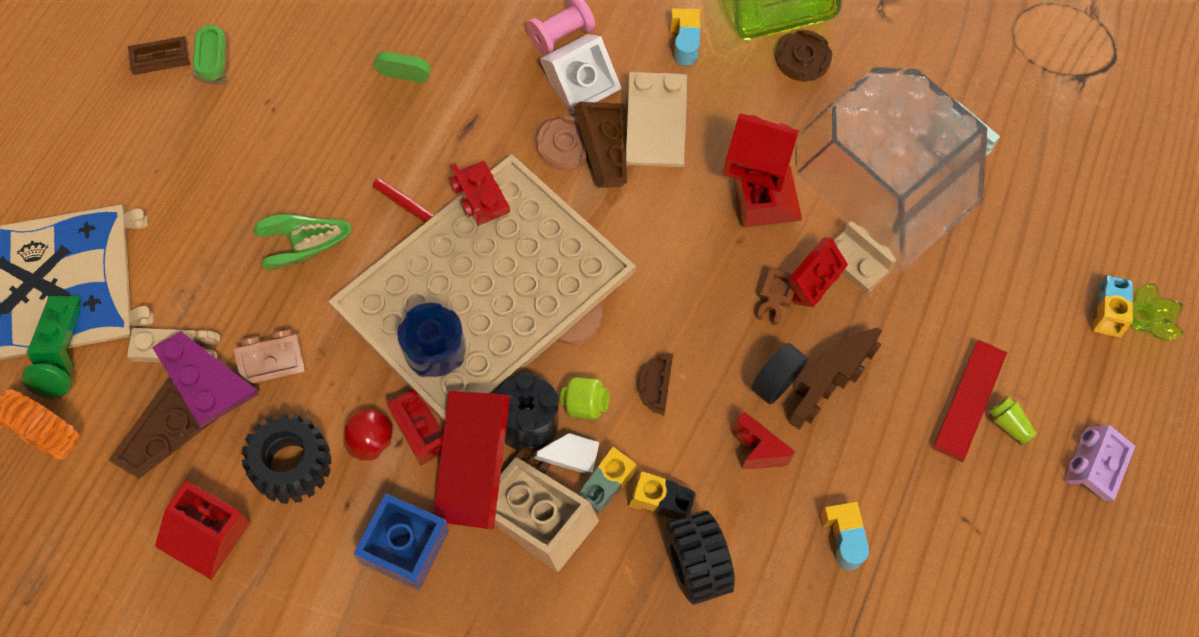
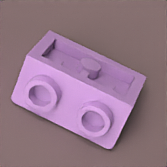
(1100, 461)

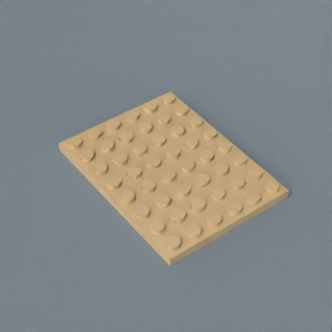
(508, 281)

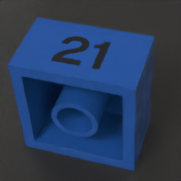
(401, 541)

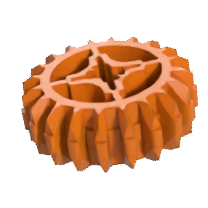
(36, 425)

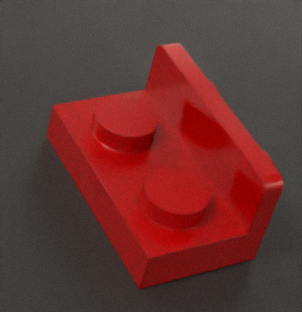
(479, 192)
(817, 273)

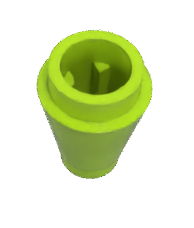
(1013, 420)

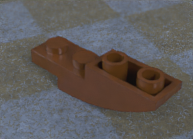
(833, 370)

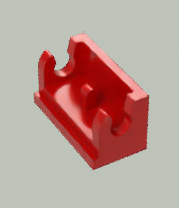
(417, 426)

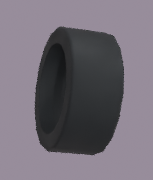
(779, 373)

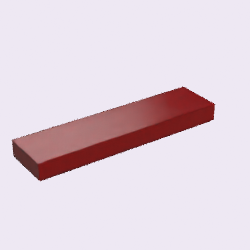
(970, 400)

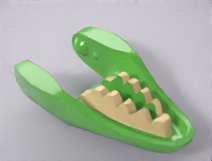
(306, 236)

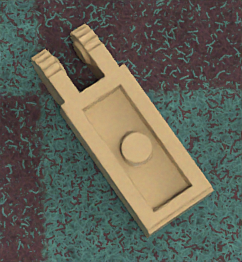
(144, 339)

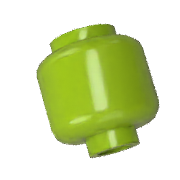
(585, 398)

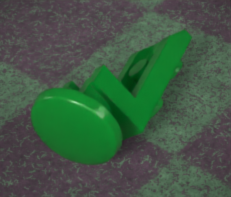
(47, 350)

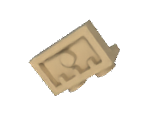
(865, 257)

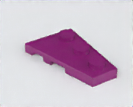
(201, 379)

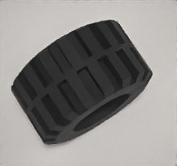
(274, 437)
(700, 557)

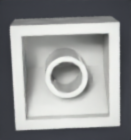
(581, 71)

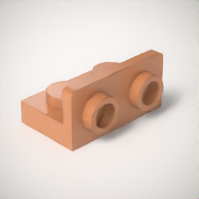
(269, 358)

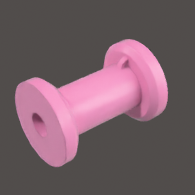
(546, 33)

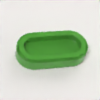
(209, 52)
(402, 66)

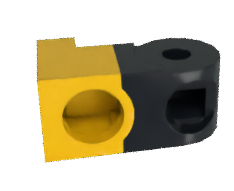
(662, 496)

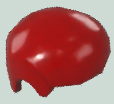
(367, 434)

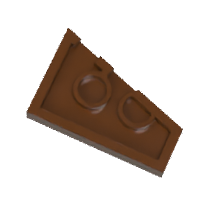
(603, 140)
(157, 433)

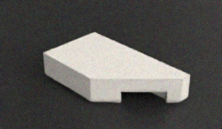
(570, 453)

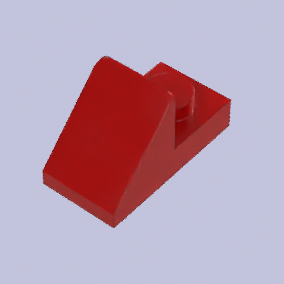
(768, 449)

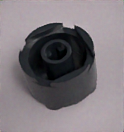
(531, 412)

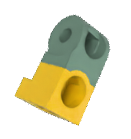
(608, 479)

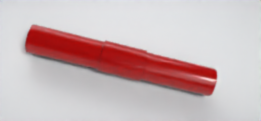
(402, 200)

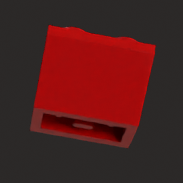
(760, 151)
(767, 206)
(199, 529)

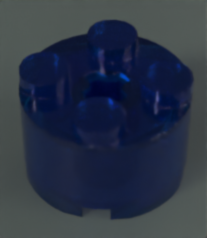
(435, 356)

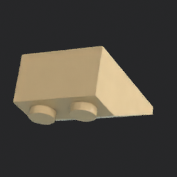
(656, 119)
(542, 514)

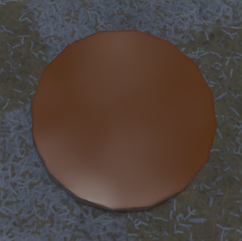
(803, 55)

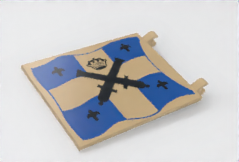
(68, 257)

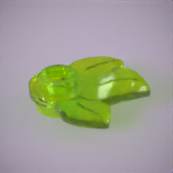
(1157, 313)

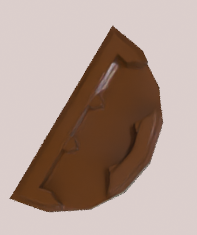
(654, 383)

